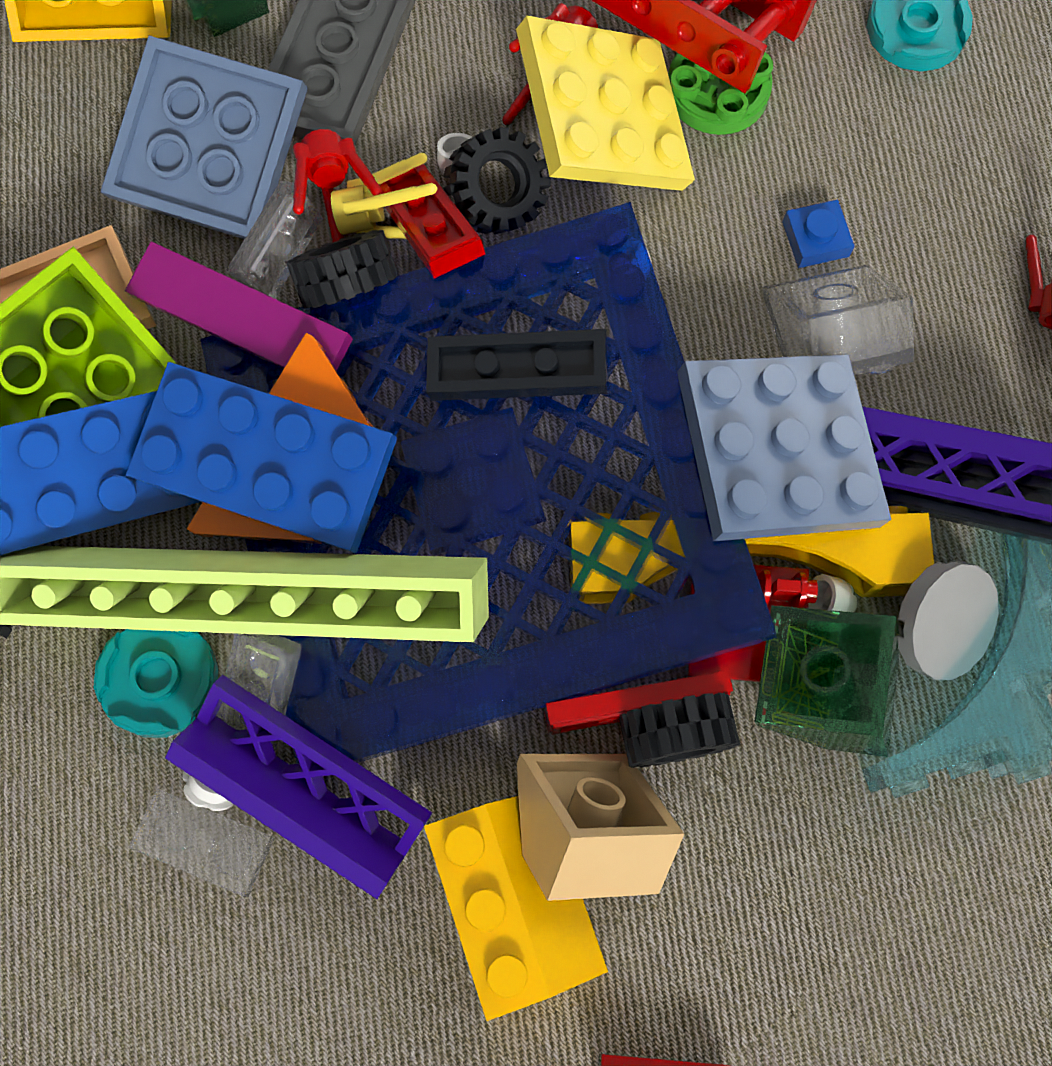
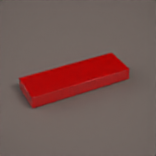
(433, 224)
(607, 707)

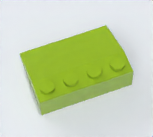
(71, 345)

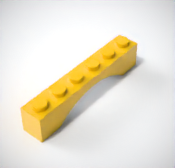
(871, 560)

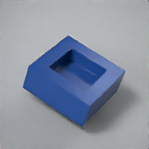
(818, 233)

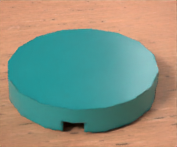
(919, 32)
(154, 680)

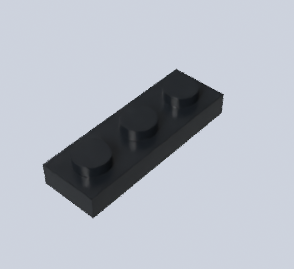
(517, 365)

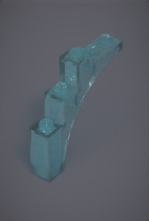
(1006, 713)

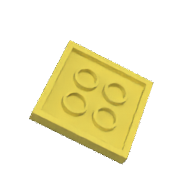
(604, 105)

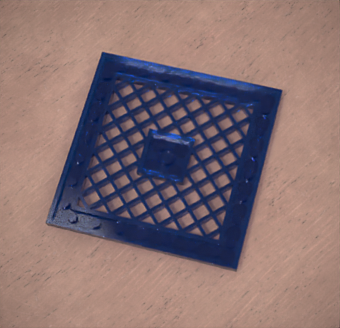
(480, 485)

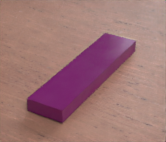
(229, 308)

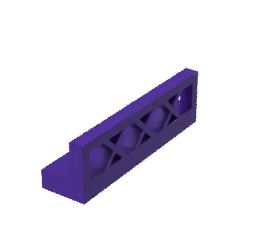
(960, 445)
(294, 796)

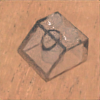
(844, 314)

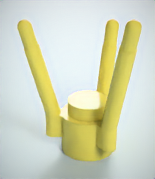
(359, 210)

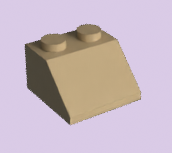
(593, 826)

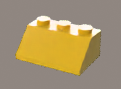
(88, 19)
(510, 933)

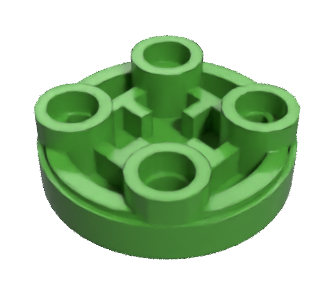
(713, 104)

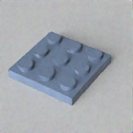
(203, 137)
(782, 446)

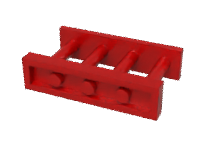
(708, 39)

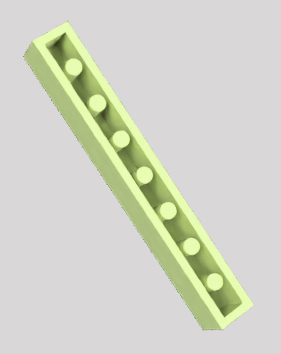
(246, 592)

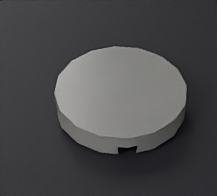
(948, 619)

